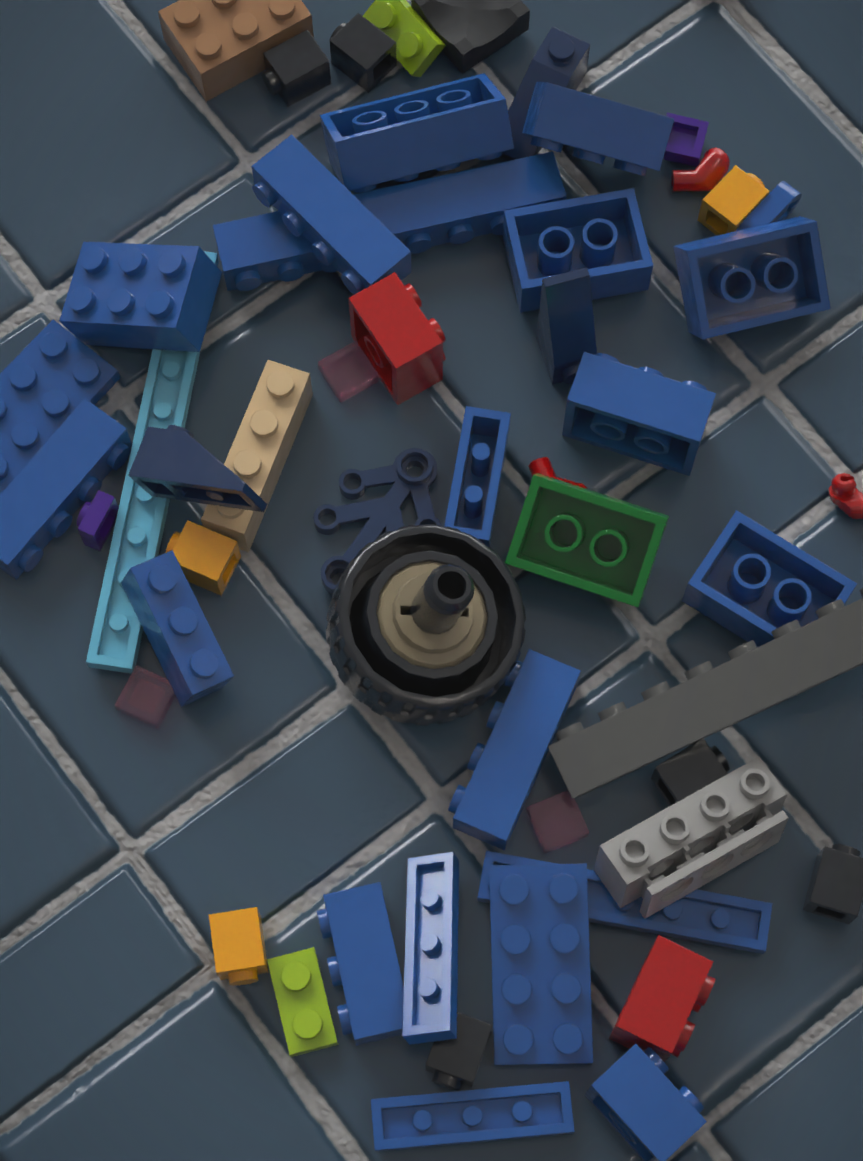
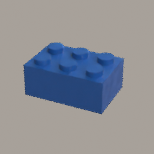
(597, 128)
(575, 234)
(752, 277)
(141, 296)
(637, 412)
(761, 582)

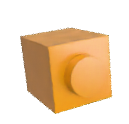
(731, 201)
(205, 556)
(238, 945)

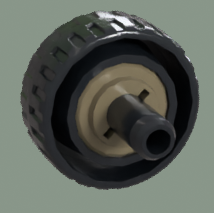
(425, 624)

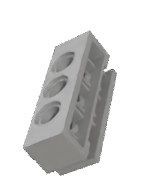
(694, 839)

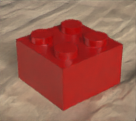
(397, 337)
(662, 998)

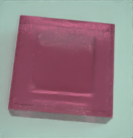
(348, 371)
(146, 697)
(557, 821)

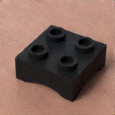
(473, 27)

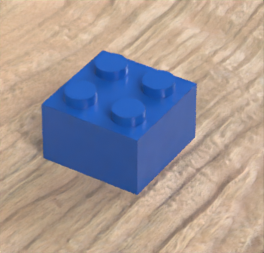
(646, 1105)

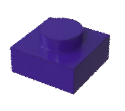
(686, 140)
(97, 520)

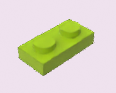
(415, 41)
(302, 1002)

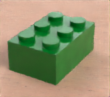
(587, 539)

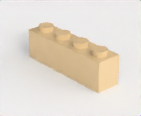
(262, 447)

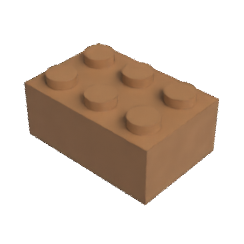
(226, 39)

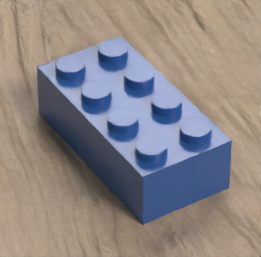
(417, 132)

